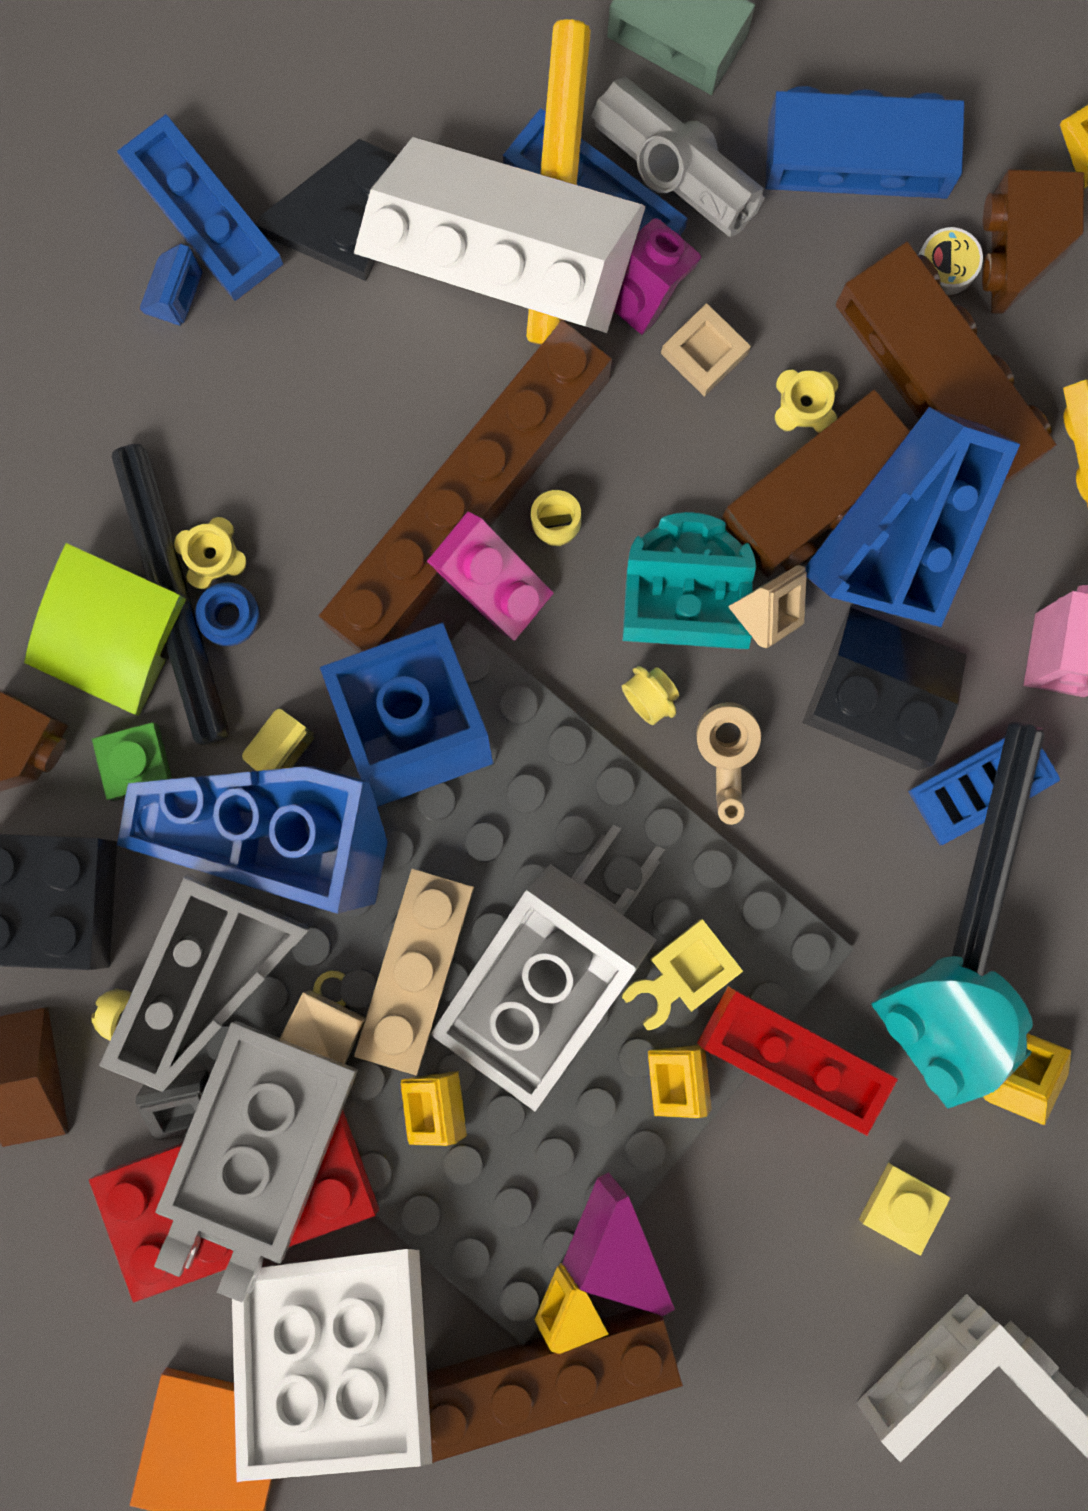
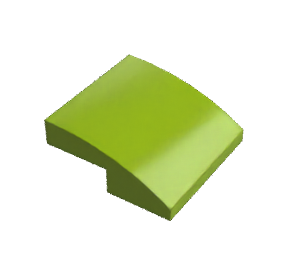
(102, 629)

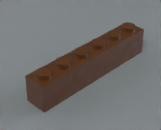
(477, 479)

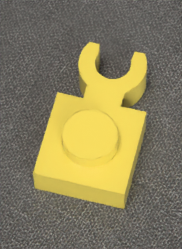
(690, 968)

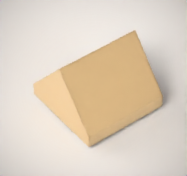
(774, 607)

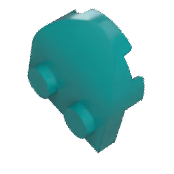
(684, 582)
(958, 1028)

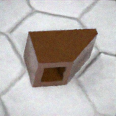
(1033, 227)

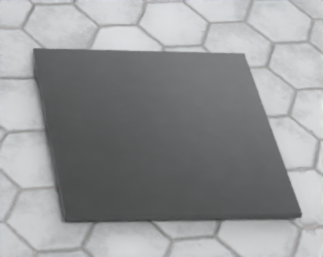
(512, 1191)

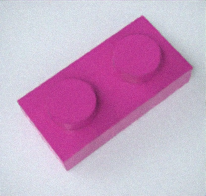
(490, 576)

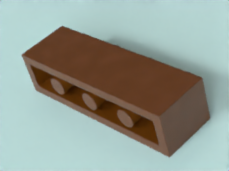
(935, 352)
(537, 1388)

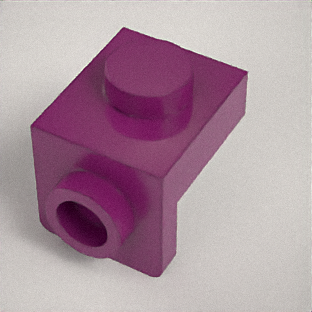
(653, 272)

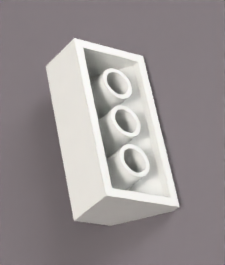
(501, 232)

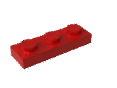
(797, 1061)

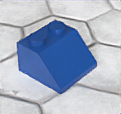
(408, 714)

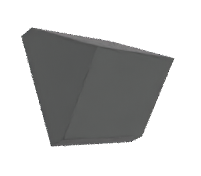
(172, 1110)

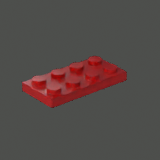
(134, 1189)

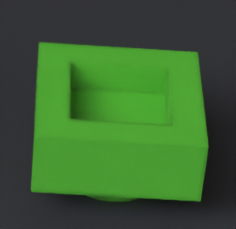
(130, 758)

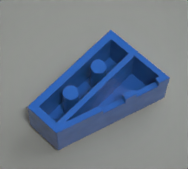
(917, 520)

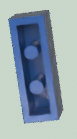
(864, 143)

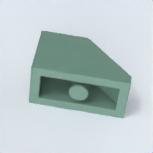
(683, 36)

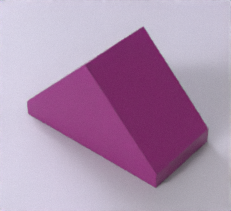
(612, 1253)

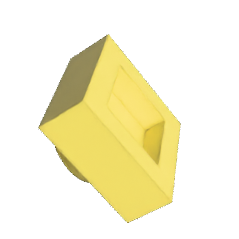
(904, 1209)

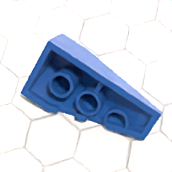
(273, 830)

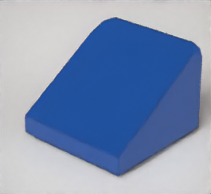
(172, 285)

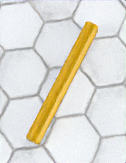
(562, 127)

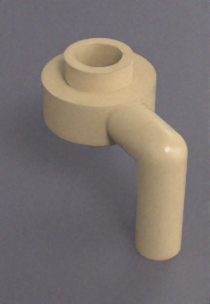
(728, 757)

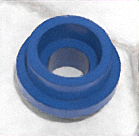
(214, 600)

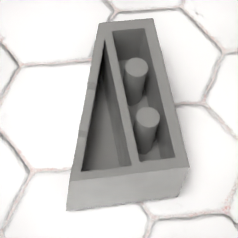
(195, 977)

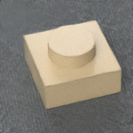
(705, 349)

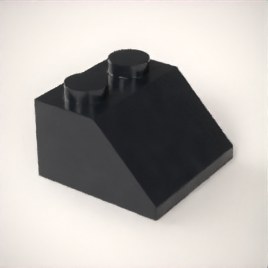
(888, 690)

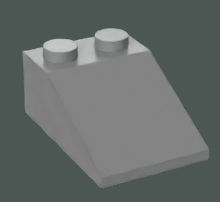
(542, 986)

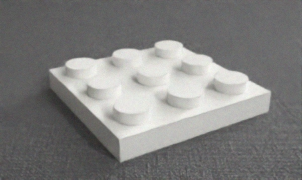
(331, 1368)

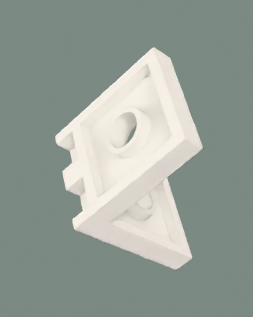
(951, 1364)

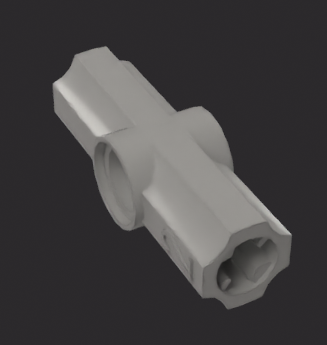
(677, 156)

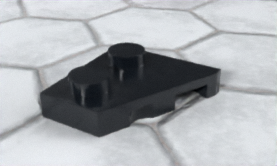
(328, 209)

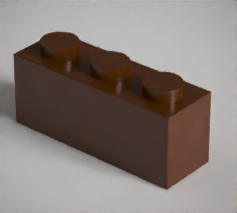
(815, 486)

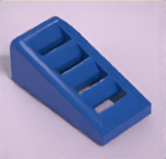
(933, 810)

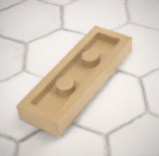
(414, 972)

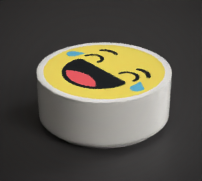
(955, 257)

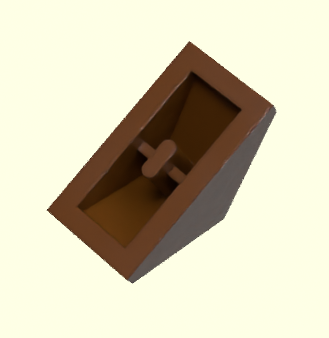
(29, 1079)

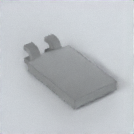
(251, 1154)

